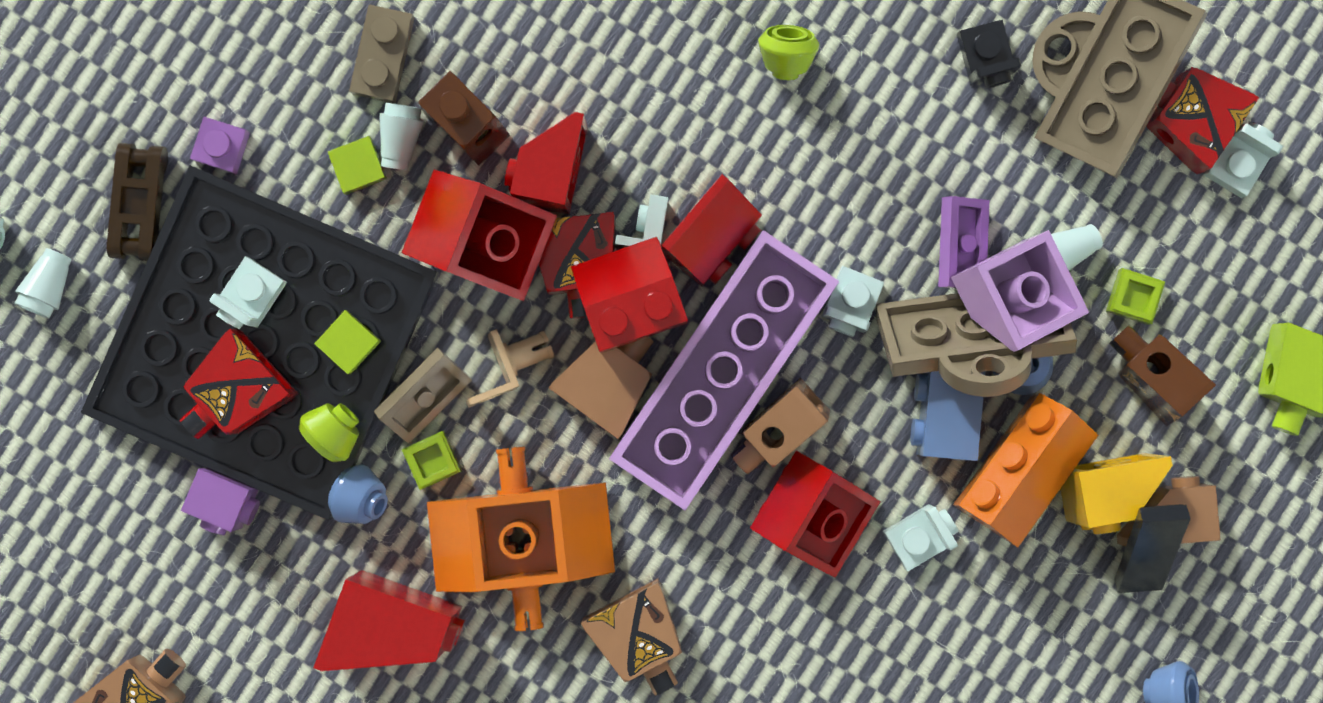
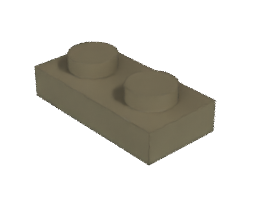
(382, 54)
(422, 395)

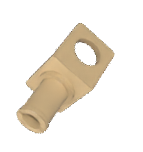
(511, 359)

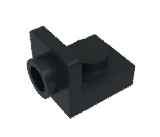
(987, 54)

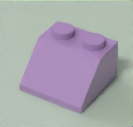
(1021, 292)

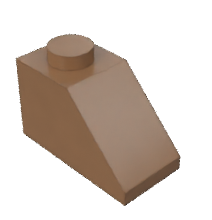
(1201, 505)

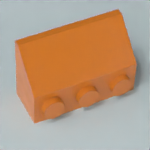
(1026, 468)

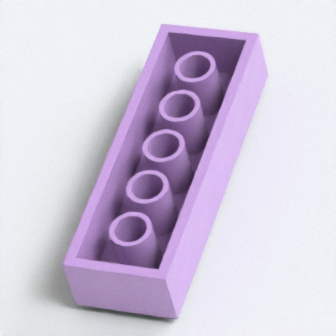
(724, 370)

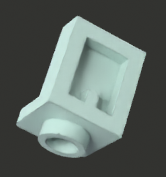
(1244, 159)
(650, 221)
(248, 294)
(852, 302)
(922, 536)

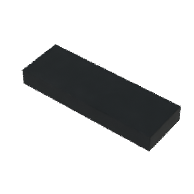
(1151, 548)

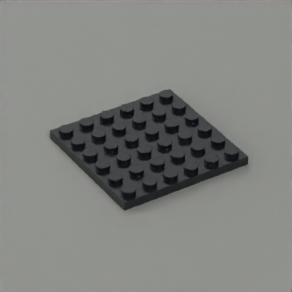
(175, 327)

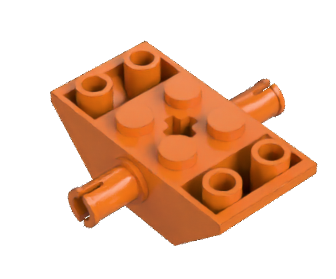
(565, 527)

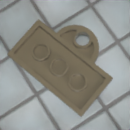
(1111, 75)
(942, 337)

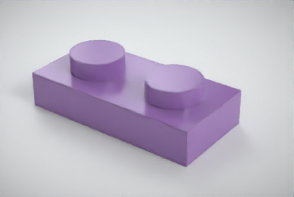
(962, 236)

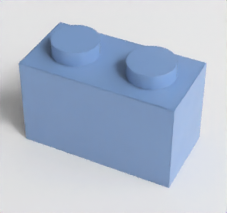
(947, 421)

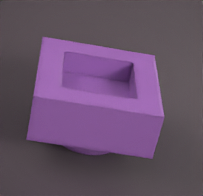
(220, 145)

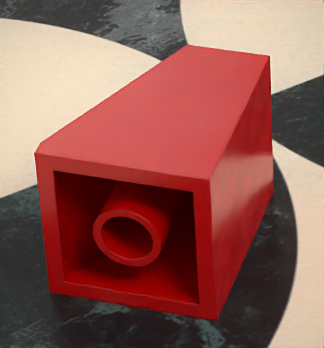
(479, 234)
(387, 625)

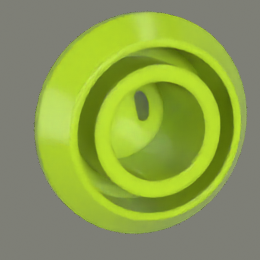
(788, 50)
(330, 431)

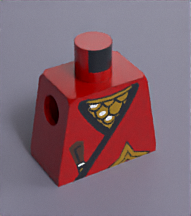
(1200, 117)
(569, 244)
(234, 387)

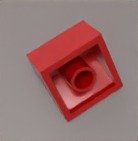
(549, 166)
(712, 232)
(629, 294)
(815, 514)

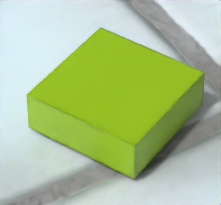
(357, 165)
(1135, 296)
(347, 342)
(431, 460)

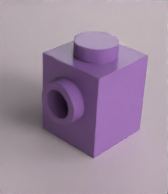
(220, 502)

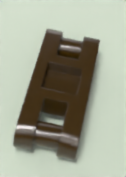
(136, 200)

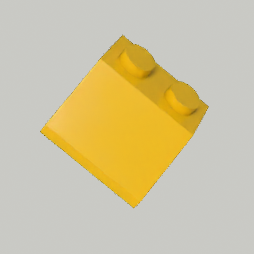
(1112, 490)

